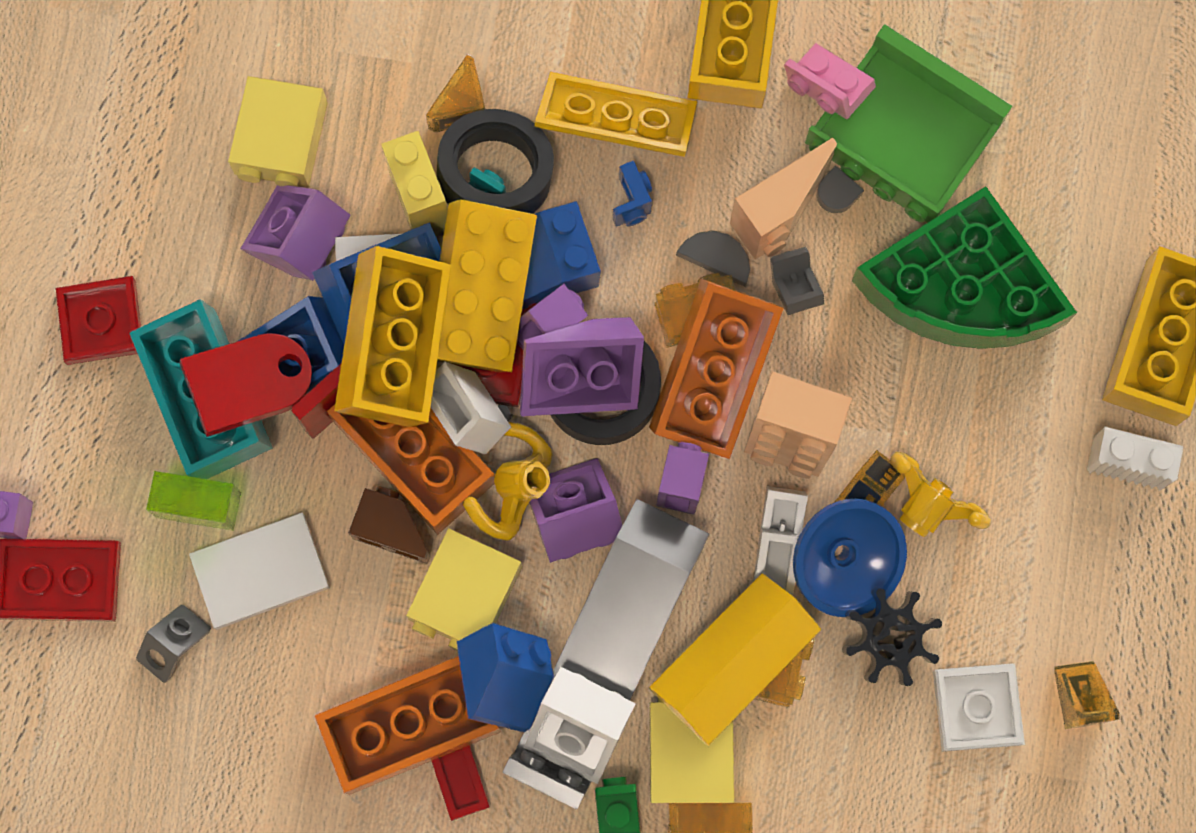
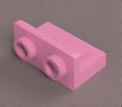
(829, 81)

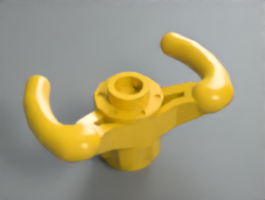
(517, 484)
(932, 501)

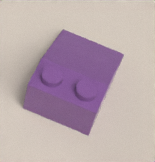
(583, 368)

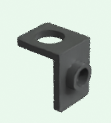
(171, 639)

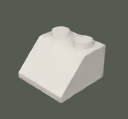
(579, 725)

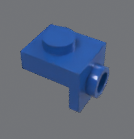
(636, 187)

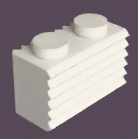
(1134, 458)

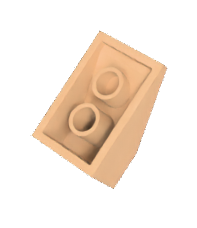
(772, 208)

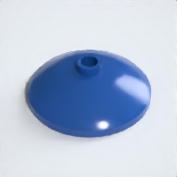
(870, 558)

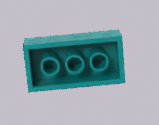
(160, 348)

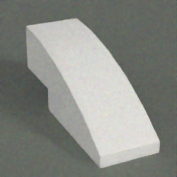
(779, 532)

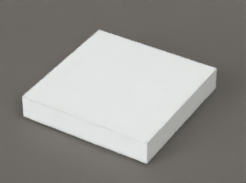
(978, 707)

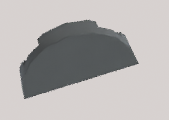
(717, 254)

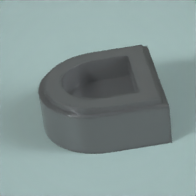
(838, 191)

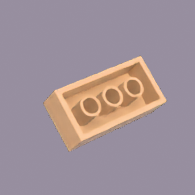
(797, 425)

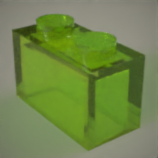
(193, 500)

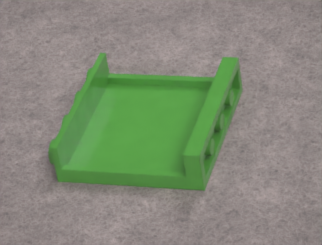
(914, 129)

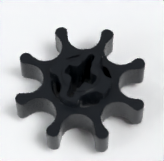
(904, 647)

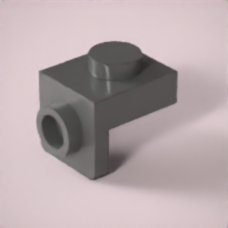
(795, 281)

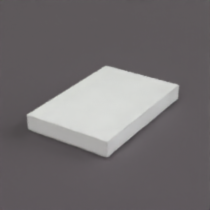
(259, 571)

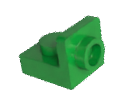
(617, 806)

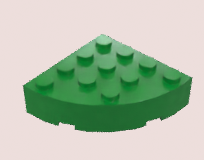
(966, 280)

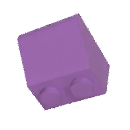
(296, 231)
(576, 511)

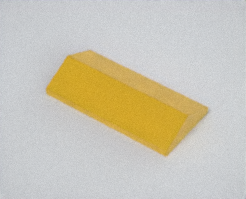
(616, 114)
(735, 658)

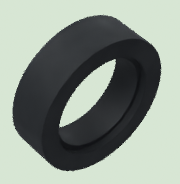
(502, 127)
(626, 425)

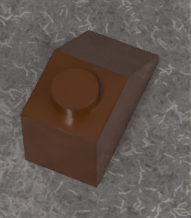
(386, 524)

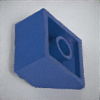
(504, 675)

